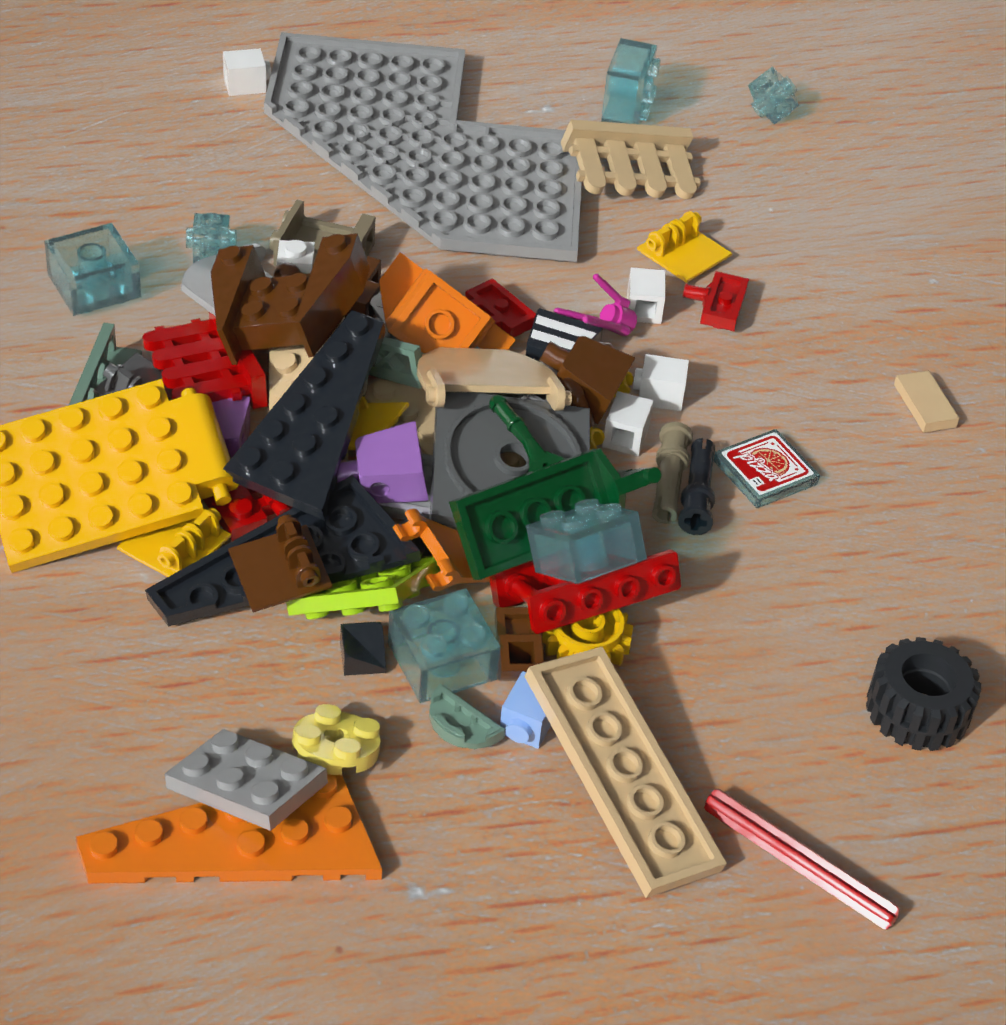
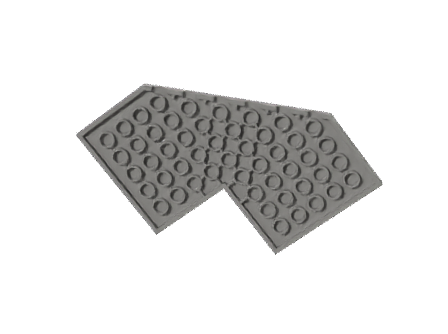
(393, 130)

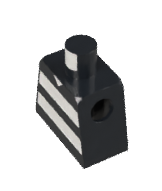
(559, 330)

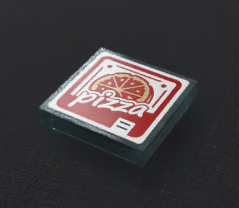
(766, 468)

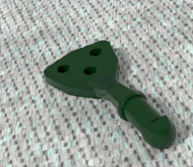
(537, 456)

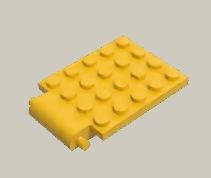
(107, 471)

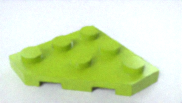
(355, 594)

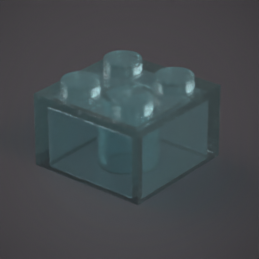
(630, 83)
(92, 269)
(586, 541)
(443, 644)

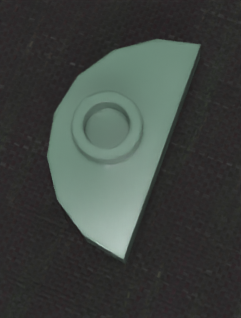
(461, 722)

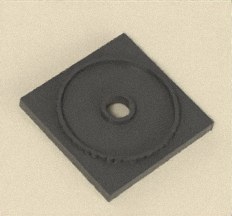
(473, 437)

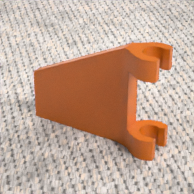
(444, 546)

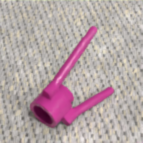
(613, 317)

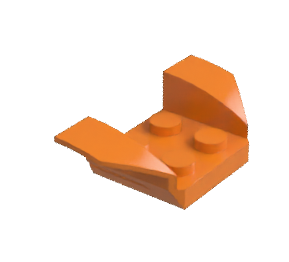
(432, 313)

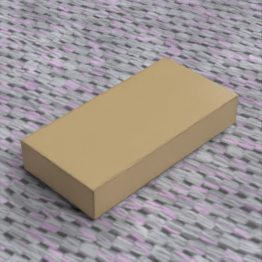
(926, 401)

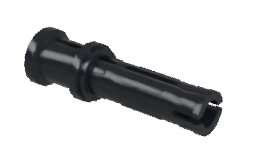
(698, 496)

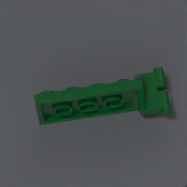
(496, 517)

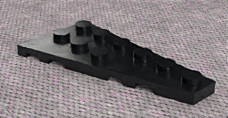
(309, 429)
(351, 544)

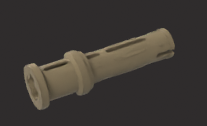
(672, 461)

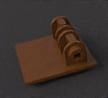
(280, 566)

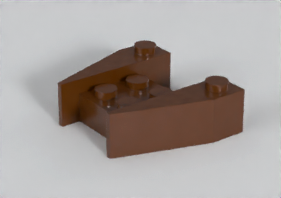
(289, 309)

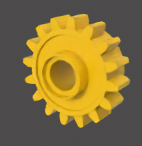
(604, 630)

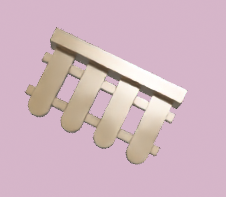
(629, 142)

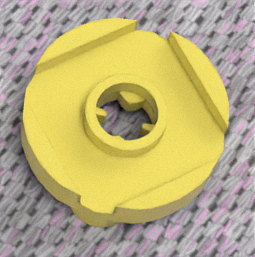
(337, 739)

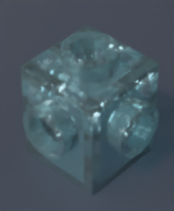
(773, 95)
(209, 235)

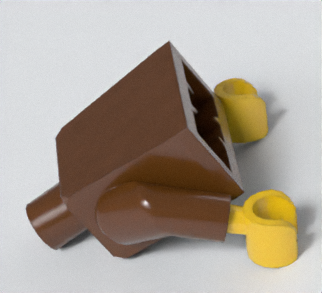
(593, 375)

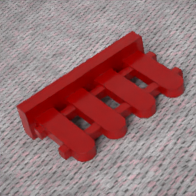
(197, 359)

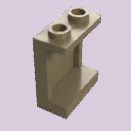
(299, 227)

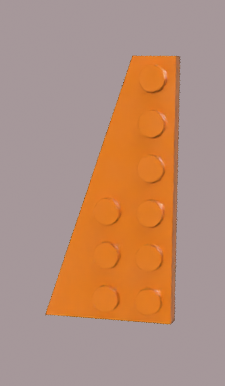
(201, 841)

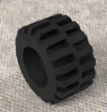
(919, 718)

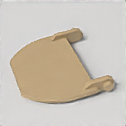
(487, 372)

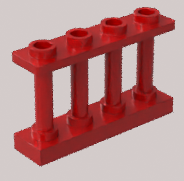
(560, 602)

